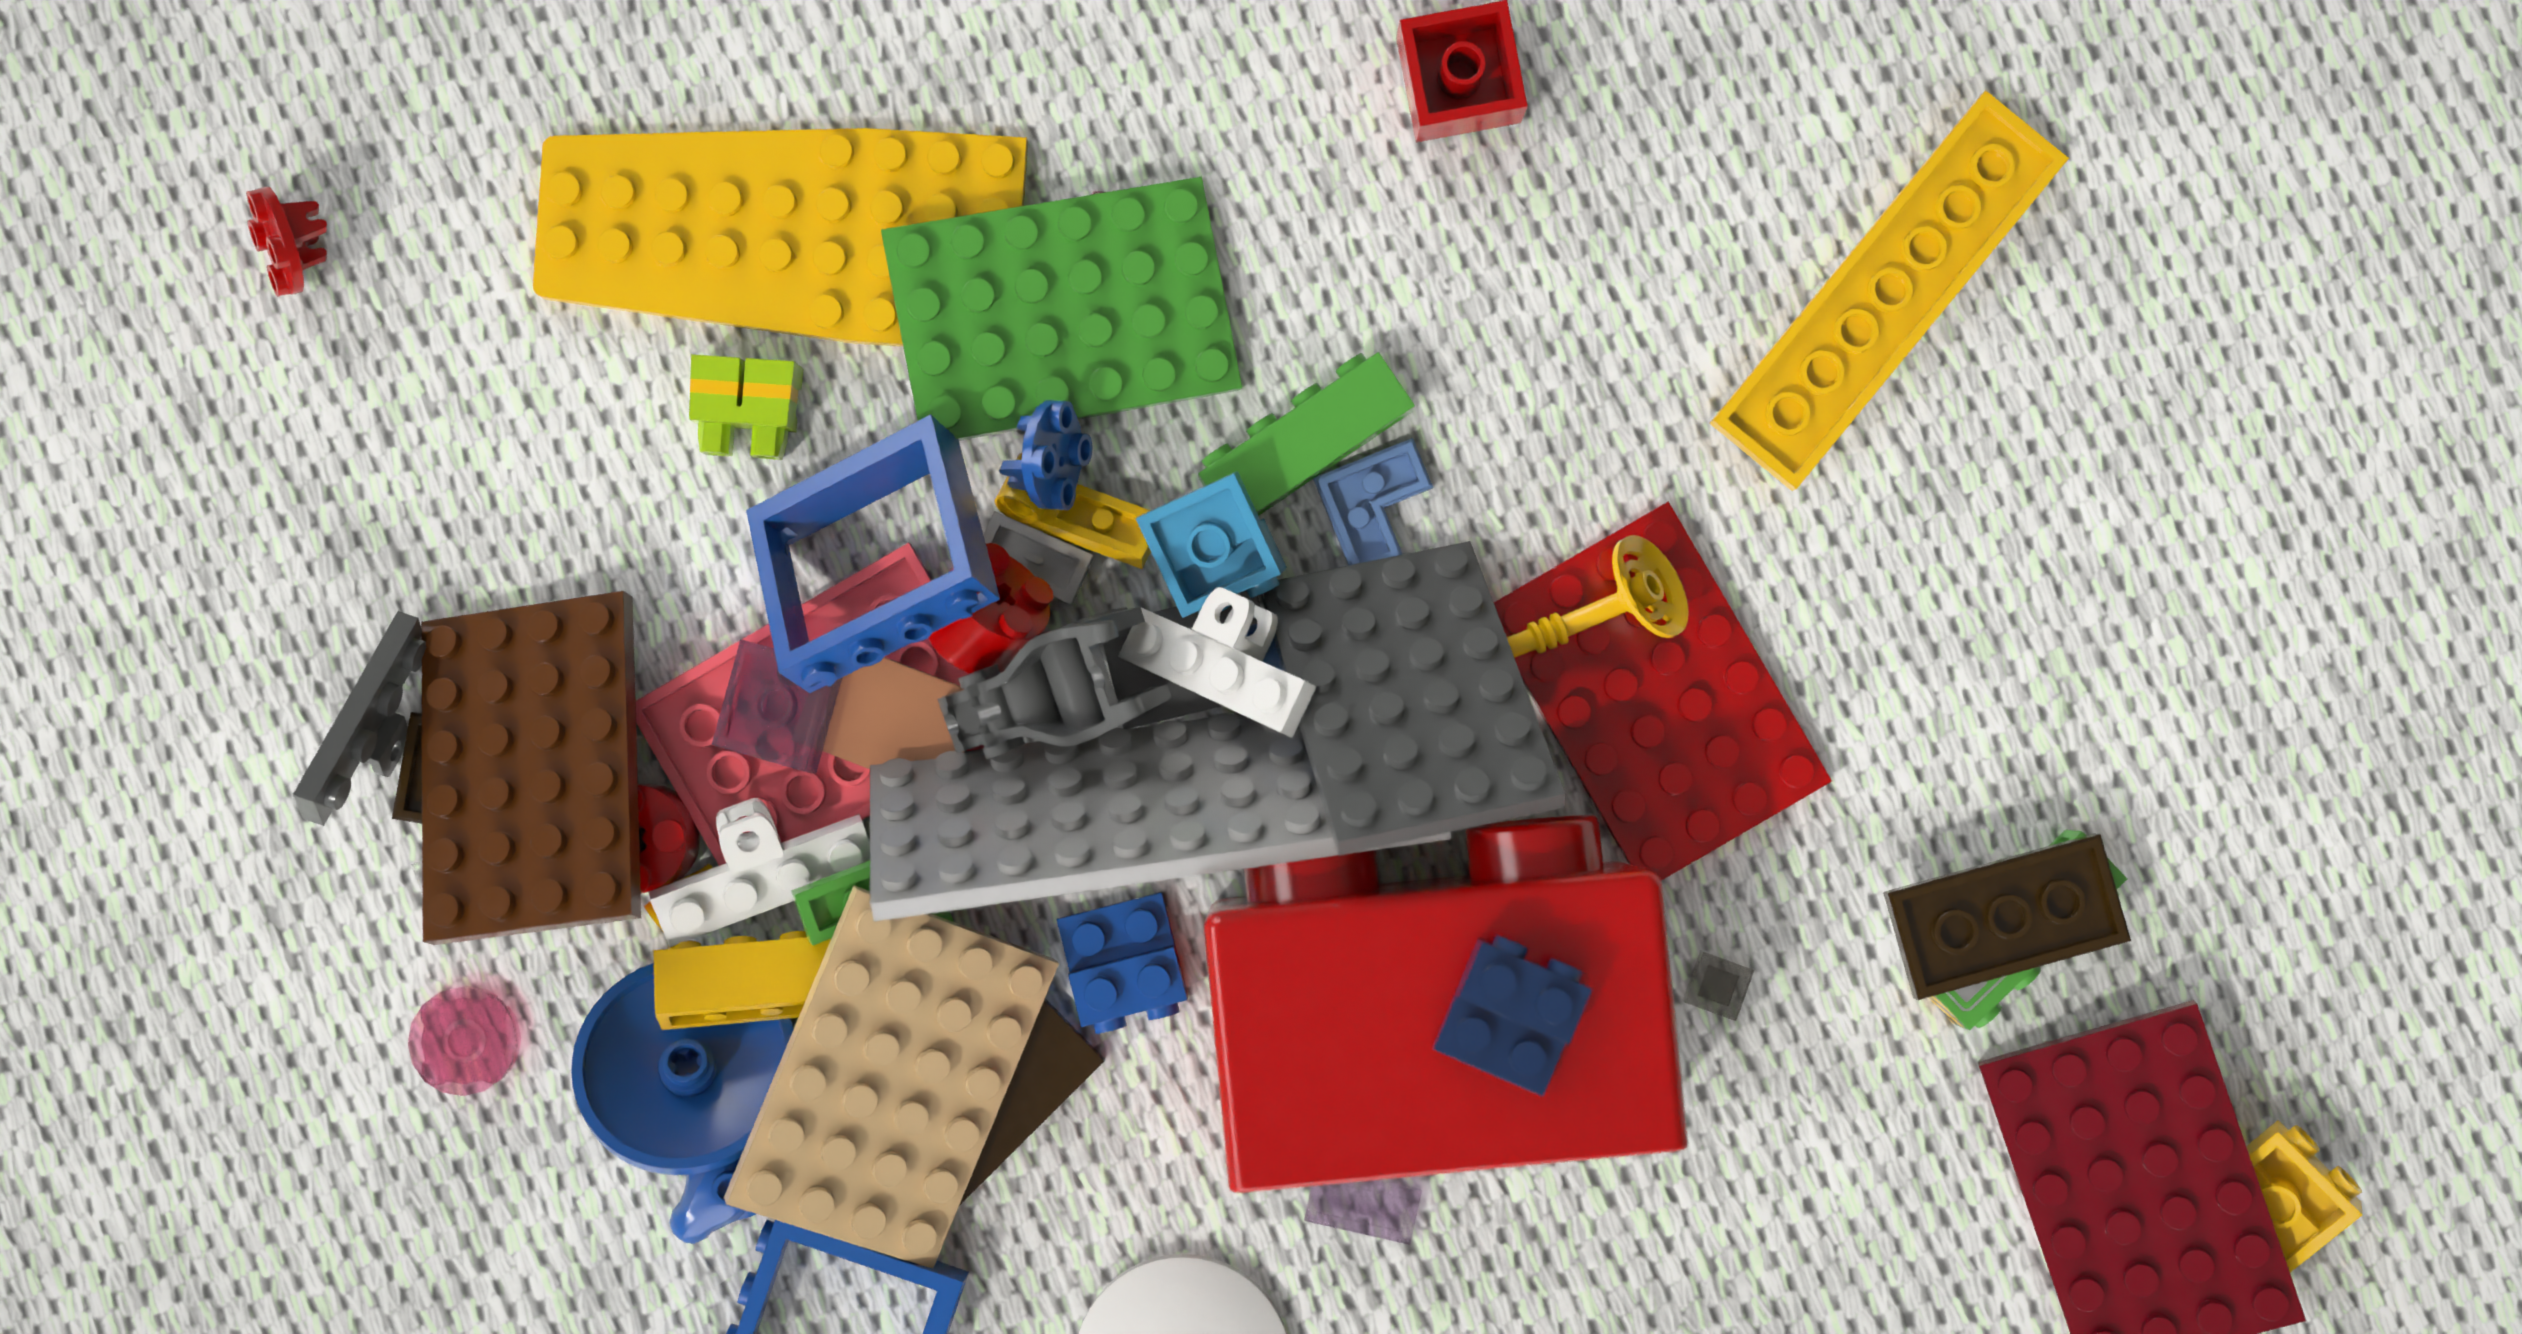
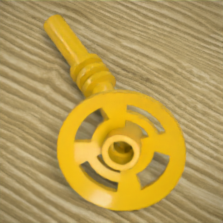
(1632, 595)

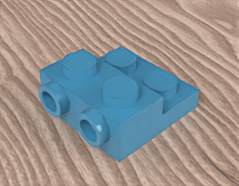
(1211, 543)

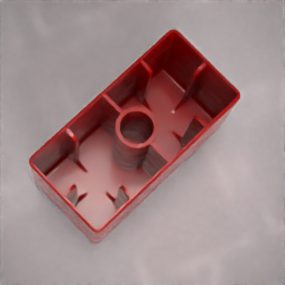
(1343, 981)

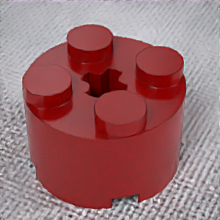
(1003, 627)
(669, 837)

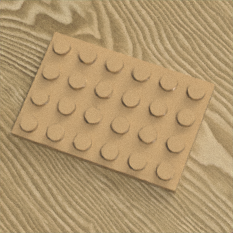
(891, 1081)

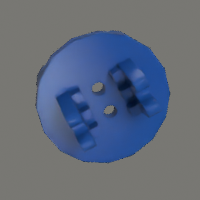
(1050, 456)

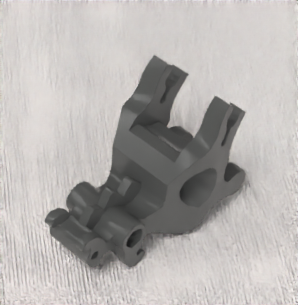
(1048, 692)

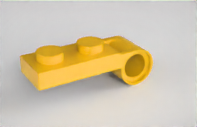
(1093, 522)

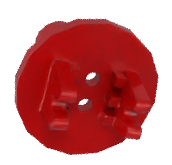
(286, 237)

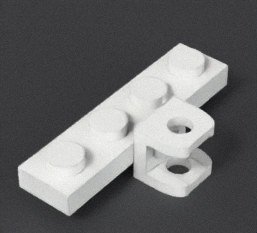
(1223, 660)
(756, 871)

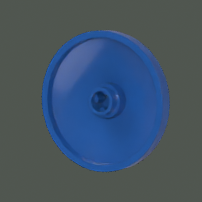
(671, 1095)

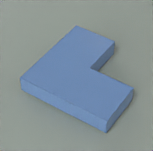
(1361, 491)

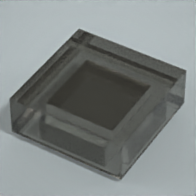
(1718, 985)

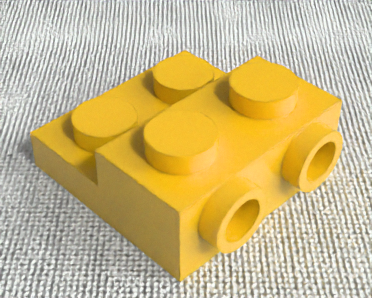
(2301, 1193)

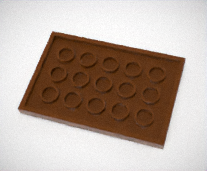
(529, 769)

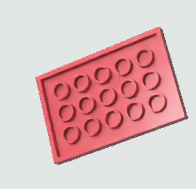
(684, 714)

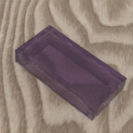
(1366, 1208)

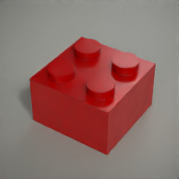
(1461, 71)

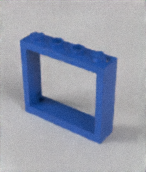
(840, 491)
(773, 1240)

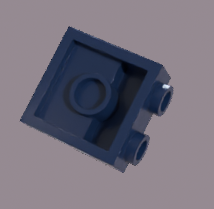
(1512, 1014)

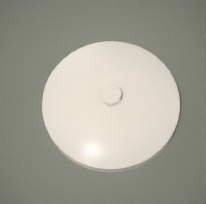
(1182, 1298)

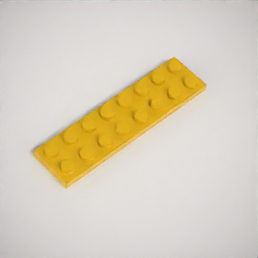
(1889, 291)

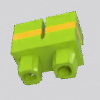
(744, 395)

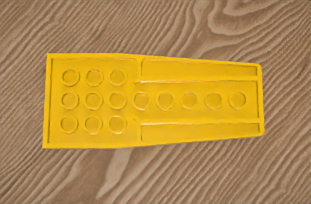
(756, 222)

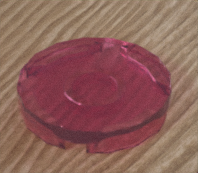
(464, 1040)

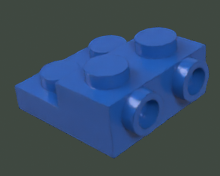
(1122, 962)

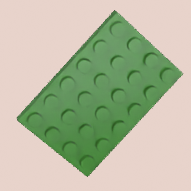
(1063, 302)

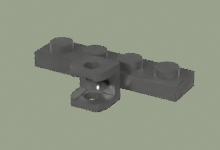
(366, 725)

